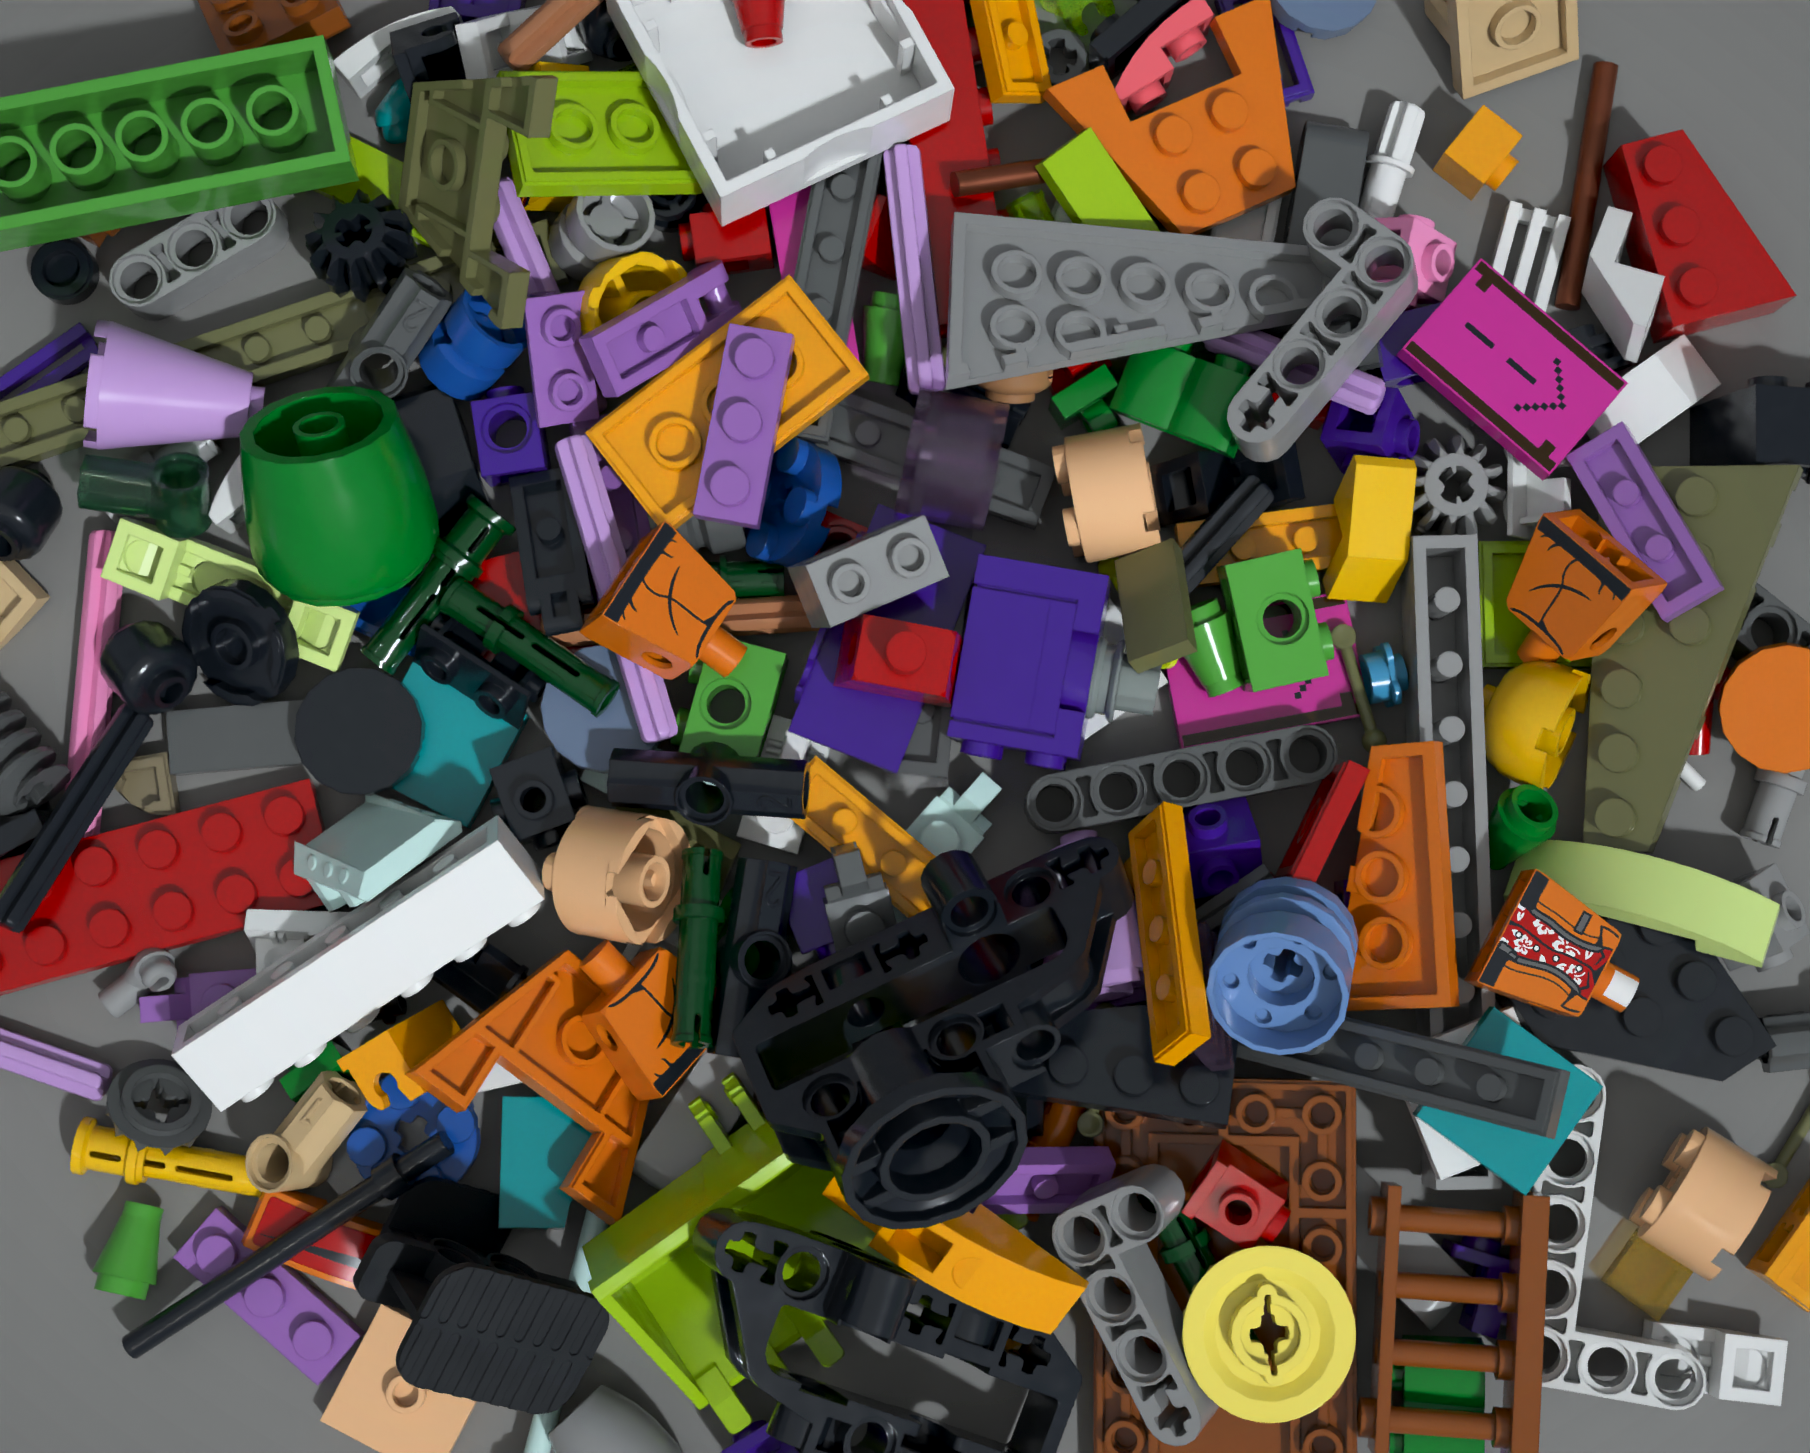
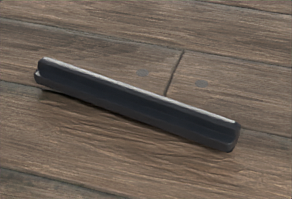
(72, 817)

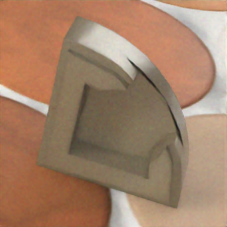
(149, 785)

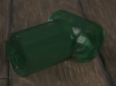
(170, 490)

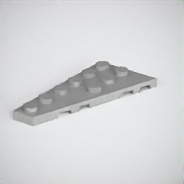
(1078, 294)

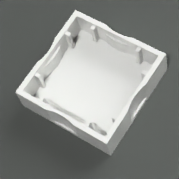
(789, 113)

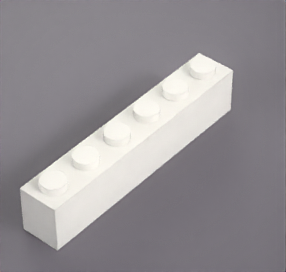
(360, 965)

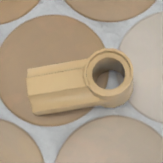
(303, 1144)

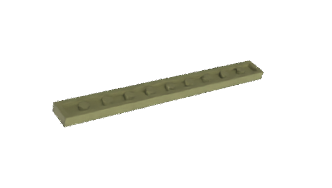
(267, 345)

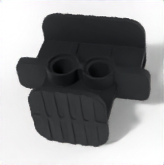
(479, 1317)

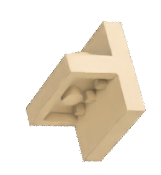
(1504, 39)

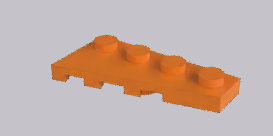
(1403, 884)

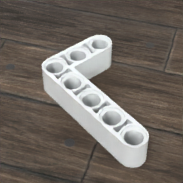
(1567, 1256)

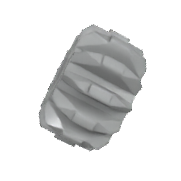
(1473, 488)

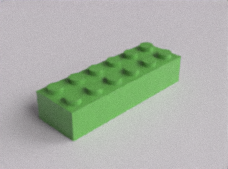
(171, 142)

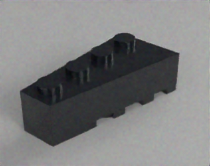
(1754, 426)

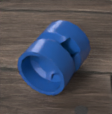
(468, 350)

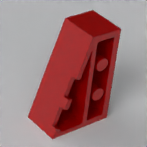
(1691, 236)

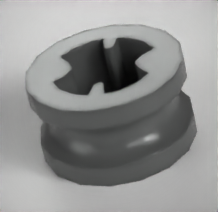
(1072, 49)

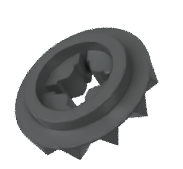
(174, 1088)

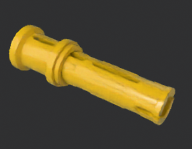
(100, 1151)

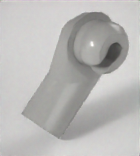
(148, 973)

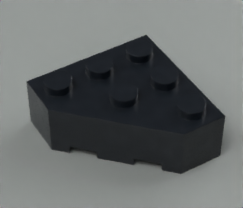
(1679, 1021)

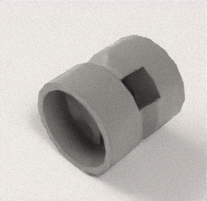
(598, 230)

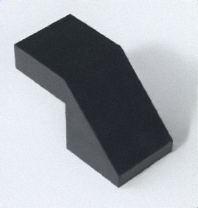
(443, 450)
(1198, 482)

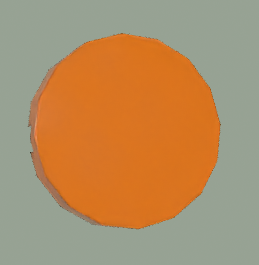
(1768, 707)

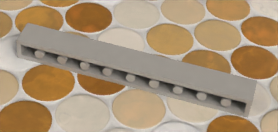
(1448, 706)

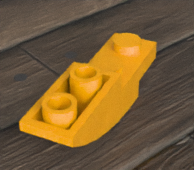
(981, 1265)

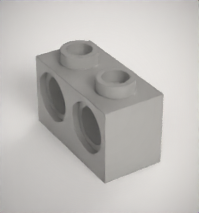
(868, 572)

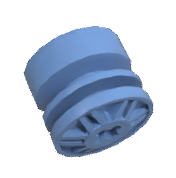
(1283, 966)

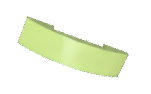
(183, 567)
(1659, 896)

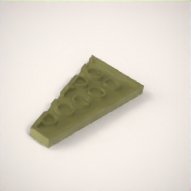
(1661, 675)

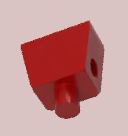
(899, 659)

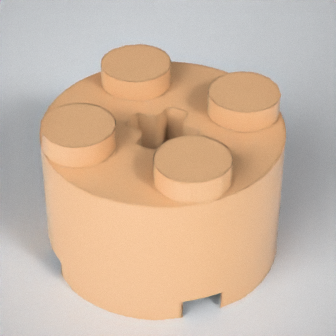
(1109, 492)
(617, 875)
(1704, 1202)

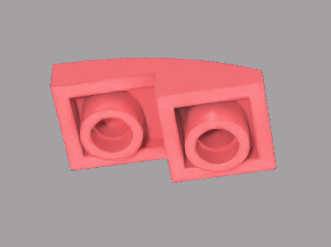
(1149, 70)

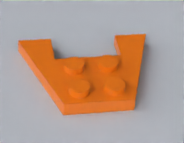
(1206, 152)
(546, 1045)

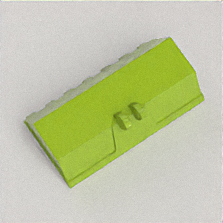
(664, 1293)

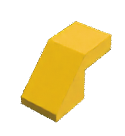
(1376, 525)

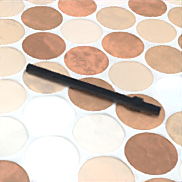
(387, 1180)

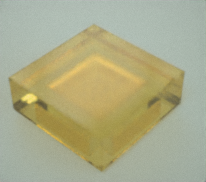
(1646, 1277)

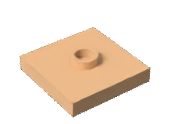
(385, 1410)

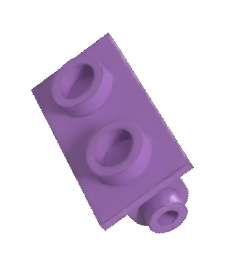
(559, 368)

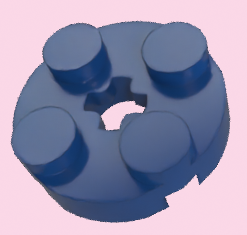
(796, 500)
(378, 1135)

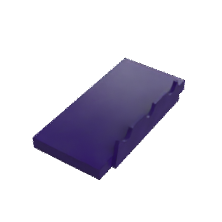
(867, 723)

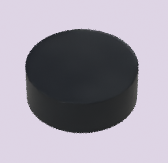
(65, 272)

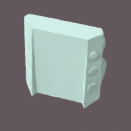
(370, 850)

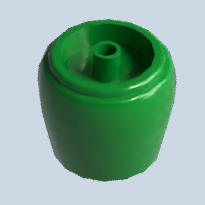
(335, 497)

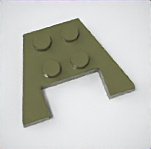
(455, 172)

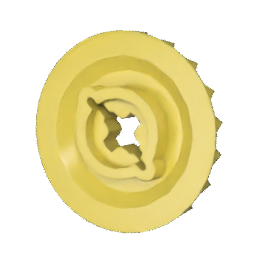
(1305, 1363)

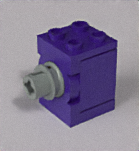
(1040, 664)

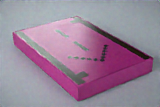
(1512, 369)
(1244, 713)

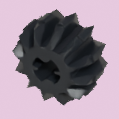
(361, 245)

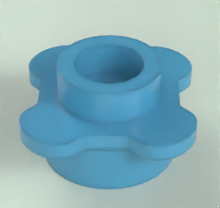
(1384, 675)

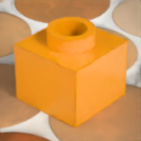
(1479, 154)

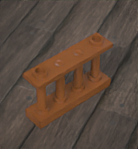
(1516, 1292)

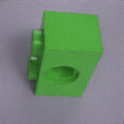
(1248, 591)
(757, 679)

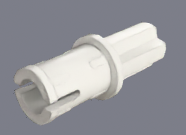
(1391, 159)

